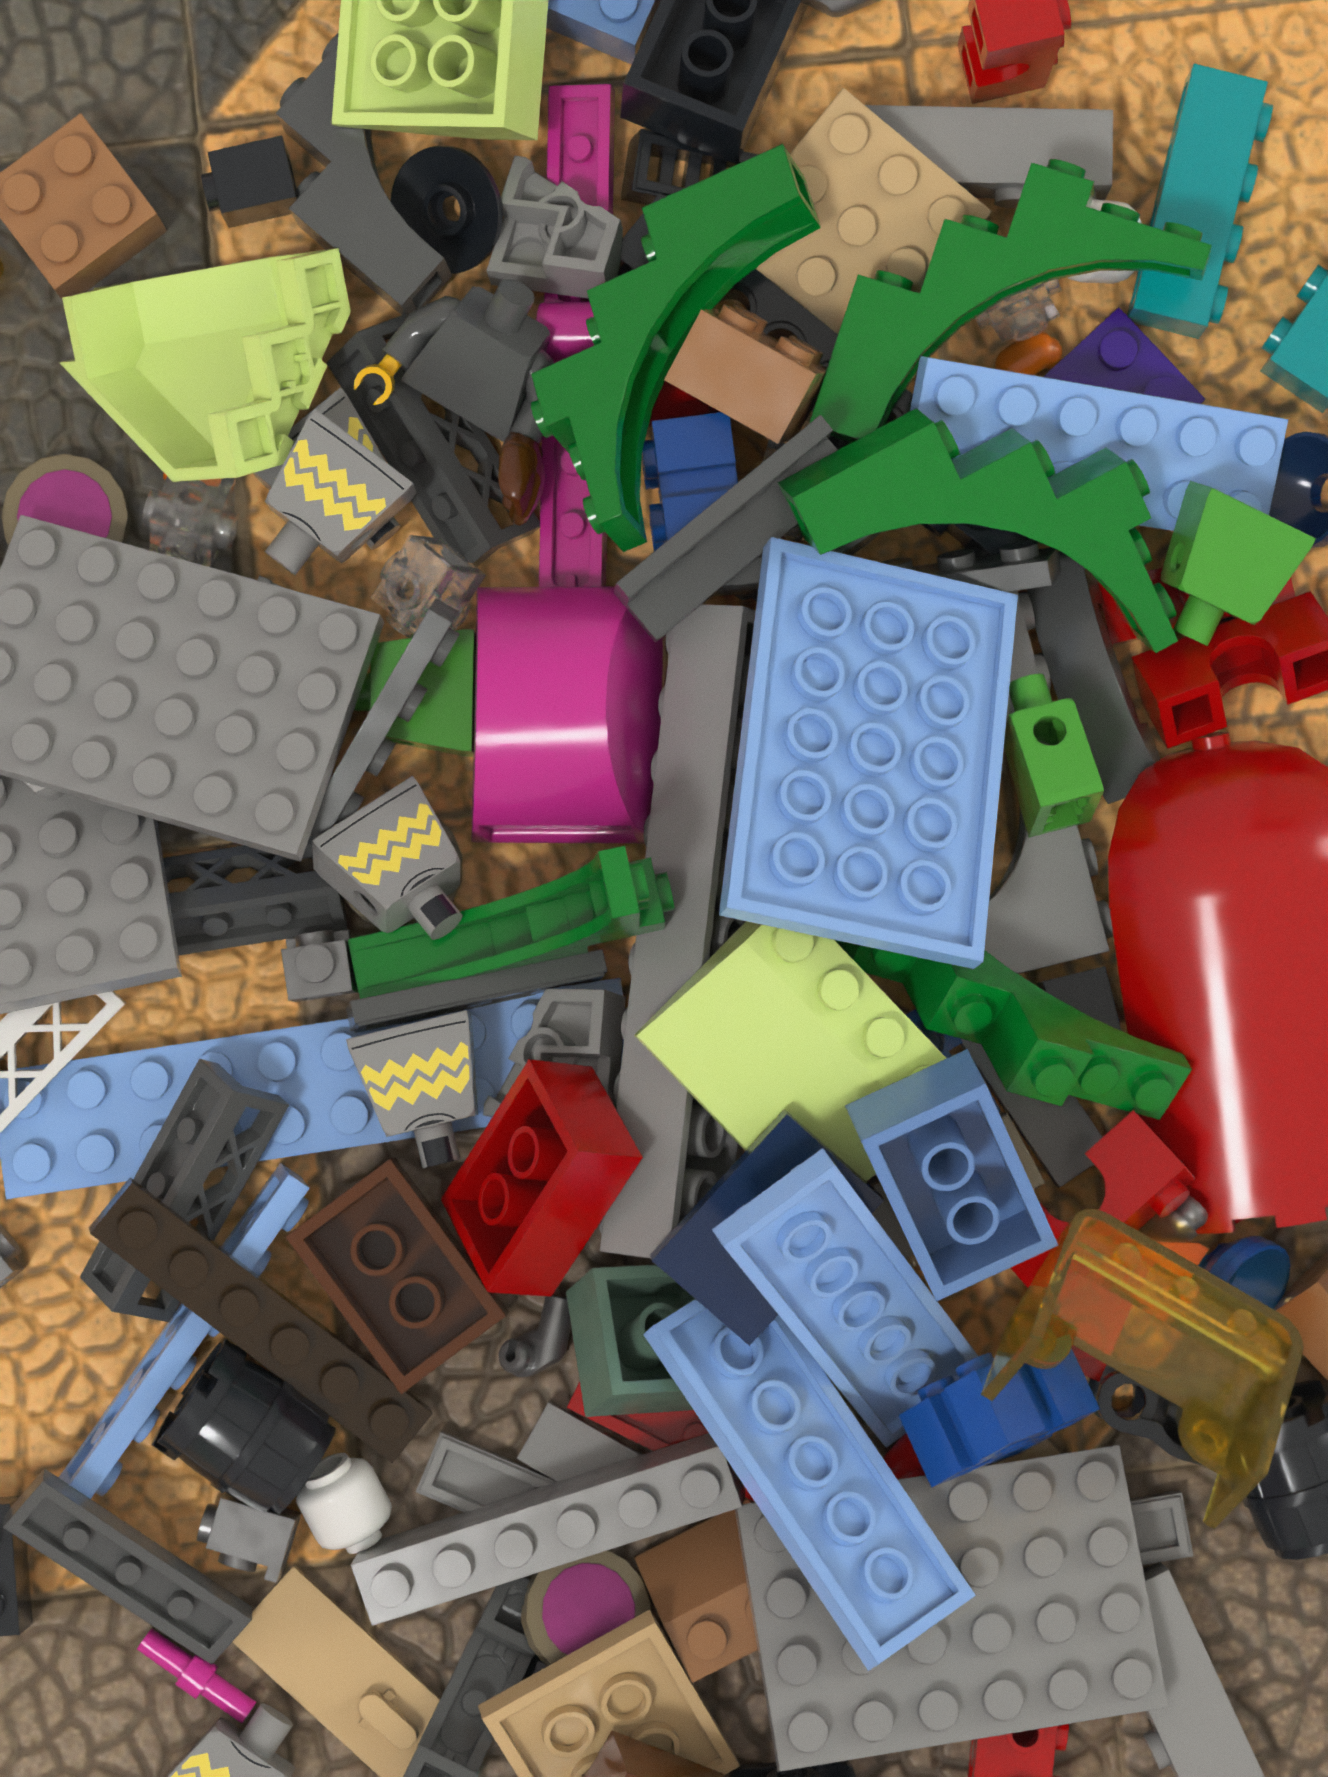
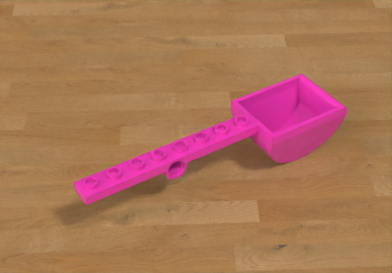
(564, 665)

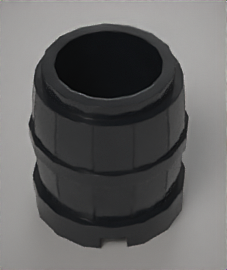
(246, 1431)
(1293, 1496)

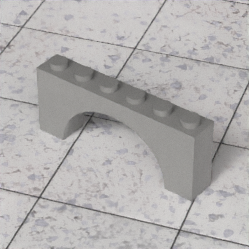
(1046, 900)

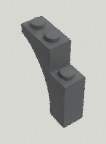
(347, 202)

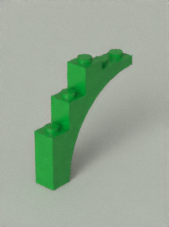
(696, 253)
(975, 269)
(908, 479)
(549, 922)
(1032, 1037)

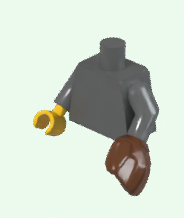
(479, 364)

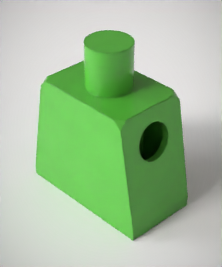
(1228, 560)
(447, 710)
(1055, 781)

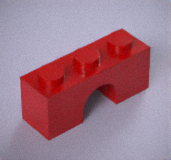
(1011, 45)
(1188, 679)
(1138, 1177)

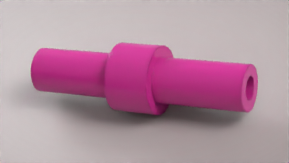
(196, 1675)

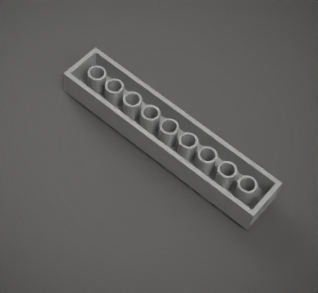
(688, 838)

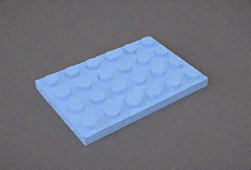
(870, 755)

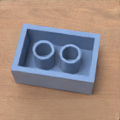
(952, 1174)

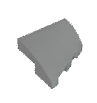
(553, 237)
(571, 1029)

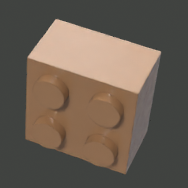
(75, 209)
(749, 373)

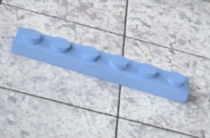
(171, 1355)

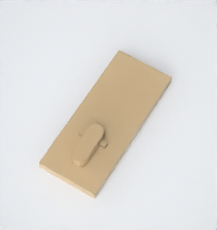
(339, 1673)

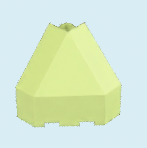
(210, 358)

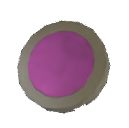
(69, 494)
(580, 1603)

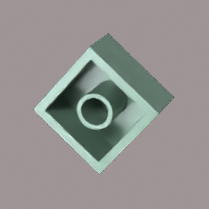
(614, 1360)

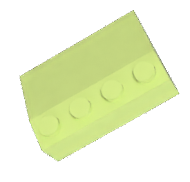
(441, 67)
(789, 1028)

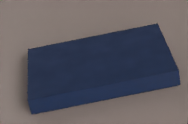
(697, 1257)

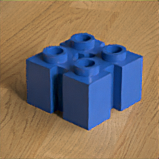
(691, 467)
(962, 1430)

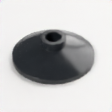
(425, 198)

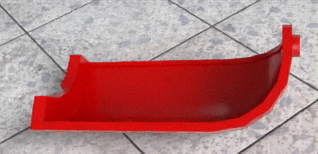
(1229, 965)

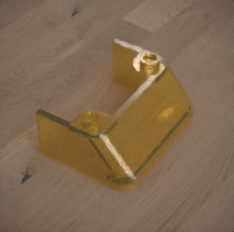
(1170, 1331)

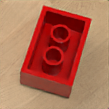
(540, 1178)

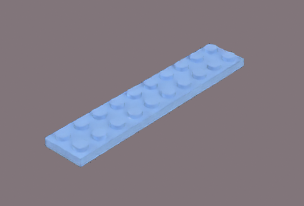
(108, 1109)

